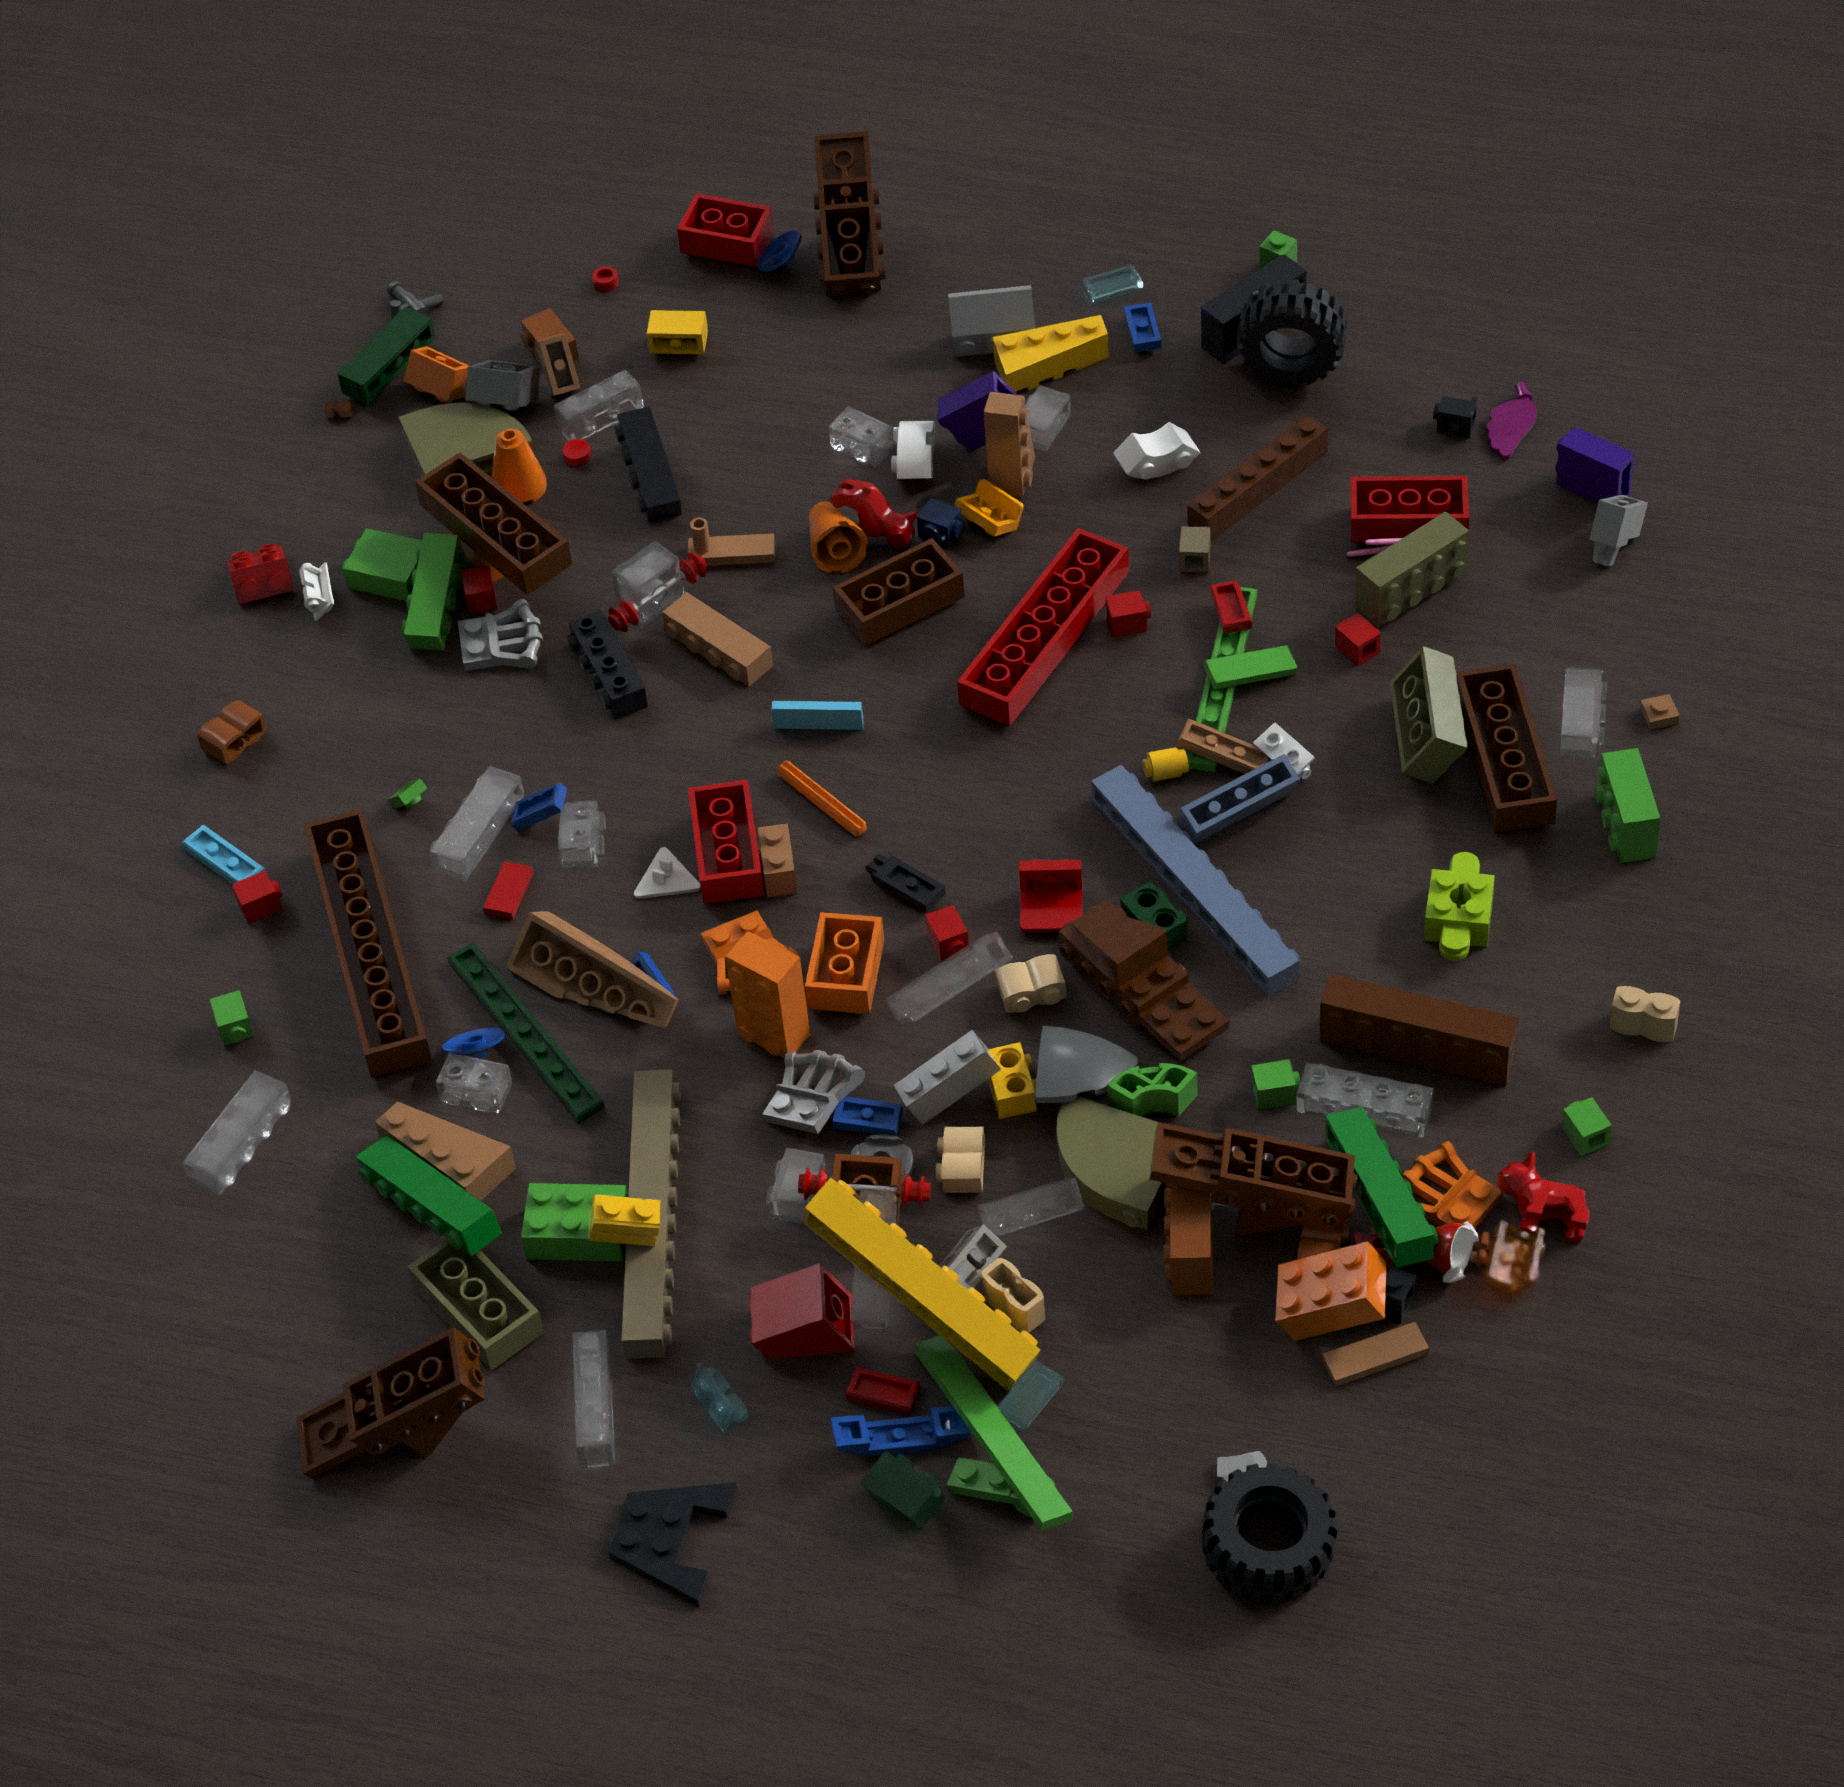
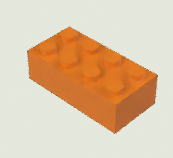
(767, 995)

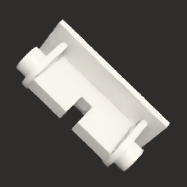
(317, 589)
(1277, 742)

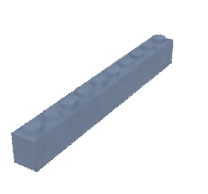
(1196, 880)

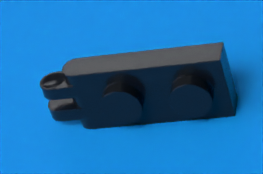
(905, 882)

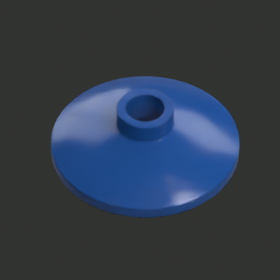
(780, 251)
(474, 1042)

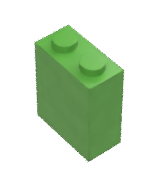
(382, 564)

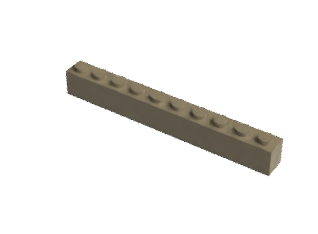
(651, 1177)

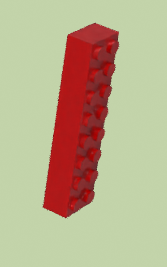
(1043, 627)

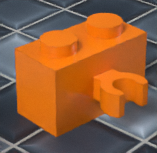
(436, 374)

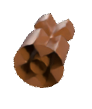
(344, 409)
(1482, 1246)

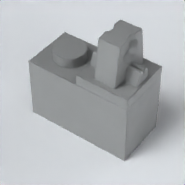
(1614, 523)

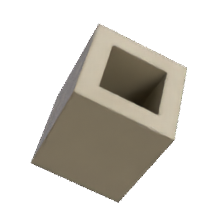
(1194, 549)

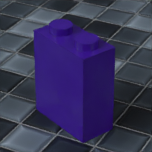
(964, 409)
(1593, 466)

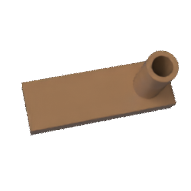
(730, 549)

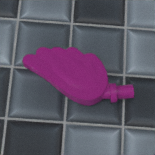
(1511, 422)

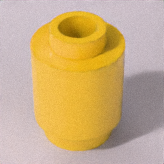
(1165, 764)

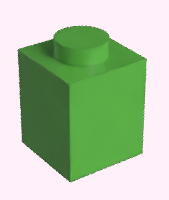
(1275, 246)
(231, 1018)
(1274, 1084)
(1586, 1126)

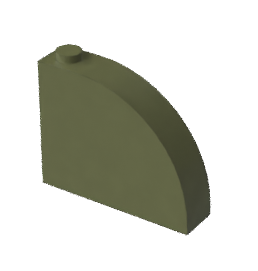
(451, 428)
(1110, 1160)

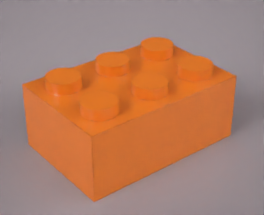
(844, 963)
(1331, 1291)

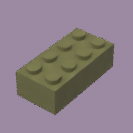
(1411, 569)
(1428, 715)
(476, 1301)

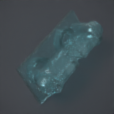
(709, 1388)

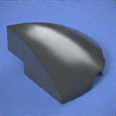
(1077, 1063)

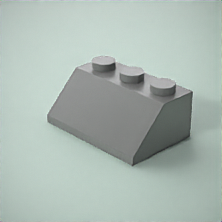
(988, 314)

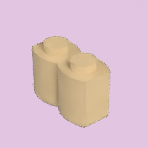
(1030, 983)
(1644, 1014)
(962, 1159)
(1013, 1295)

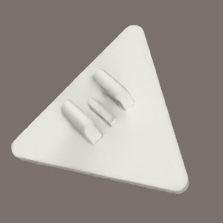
(666, 877)

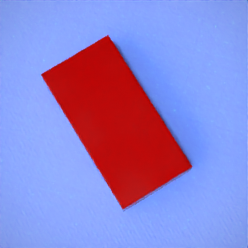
(1230, 607)
(508, 890)
(883, 1391)

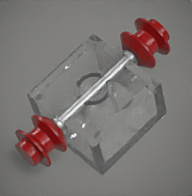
(651, 584)

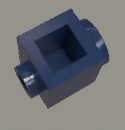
(940, 522)

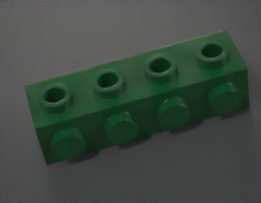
(385, 355)

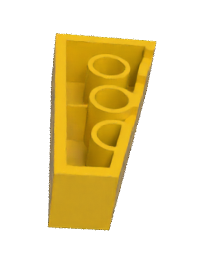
(1049, 351)

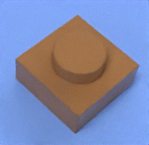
(1659, 711)

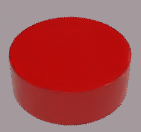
(605, 279)
(577, 452)

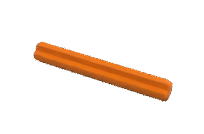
(822, 798)

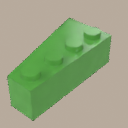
(434, 591)

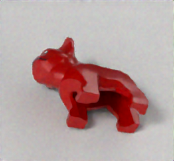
(875, 513)
(1544, 1199)

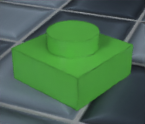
(408, 794)

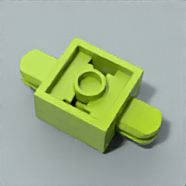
(1459, 907)

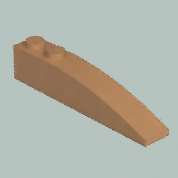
(586, 971)

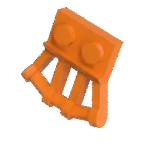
(725, 936)
(1467, 1198)

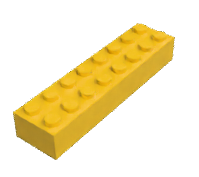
(920, 1283)

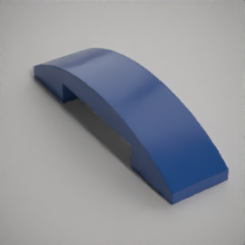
(898, 1435)

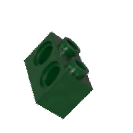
(1154, 907)

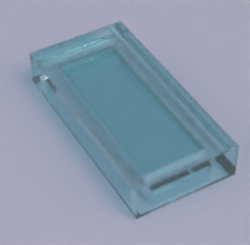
(1112, 284)
(1030, 1395)

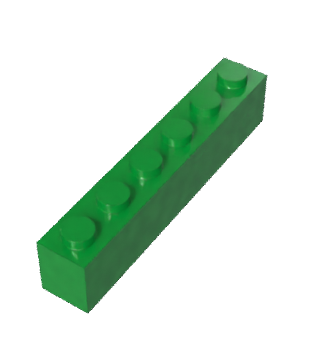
(1381, 1188)
(428, 1195)

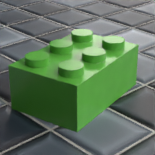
(1627, 805)
(559, 1223)

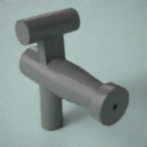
(406, 299)

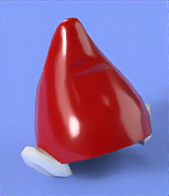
(1453, 1250)

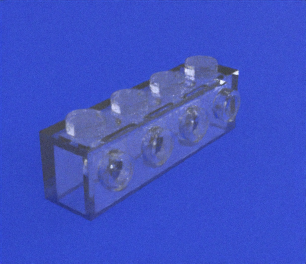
(1390, 1103)

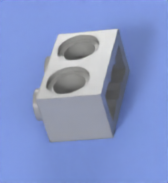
(973, 1254)

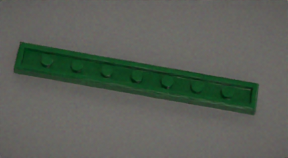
(526, 1033)

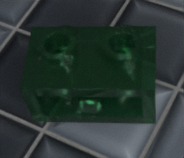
(903, 1489)

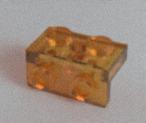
(1514, 1258)

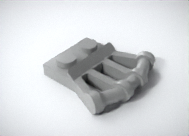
(481, 639)
(809, 1108)

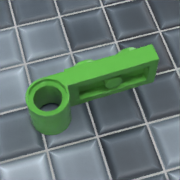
(983, 1481)

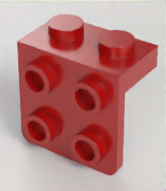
(260, 573)
(1050, 894)

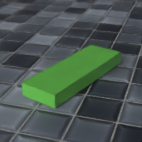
(1250, 667)

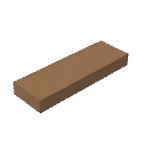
(1221, 747)
(1375, 1354)

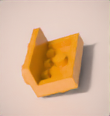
(991, 509)

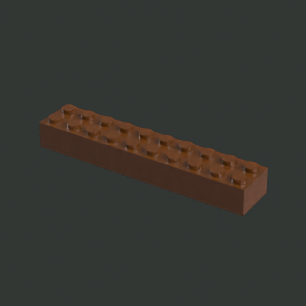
(367, 943)

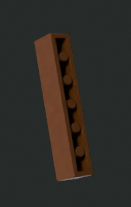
(1259, 477)

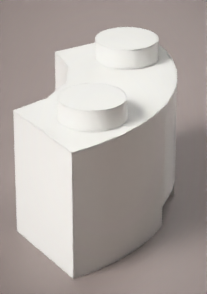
(914, 449)
(1156, 452)

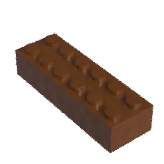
(493, 523)
(1506, 748)
(1418, 1029)

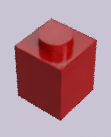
(479, 590)
(1127, 613)
(1357, 639)
(257, 896)
(946, 931)

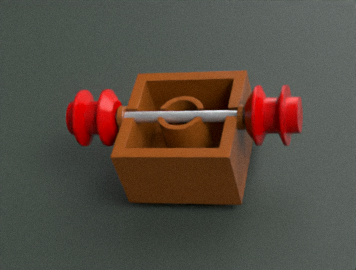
(869, 1173)

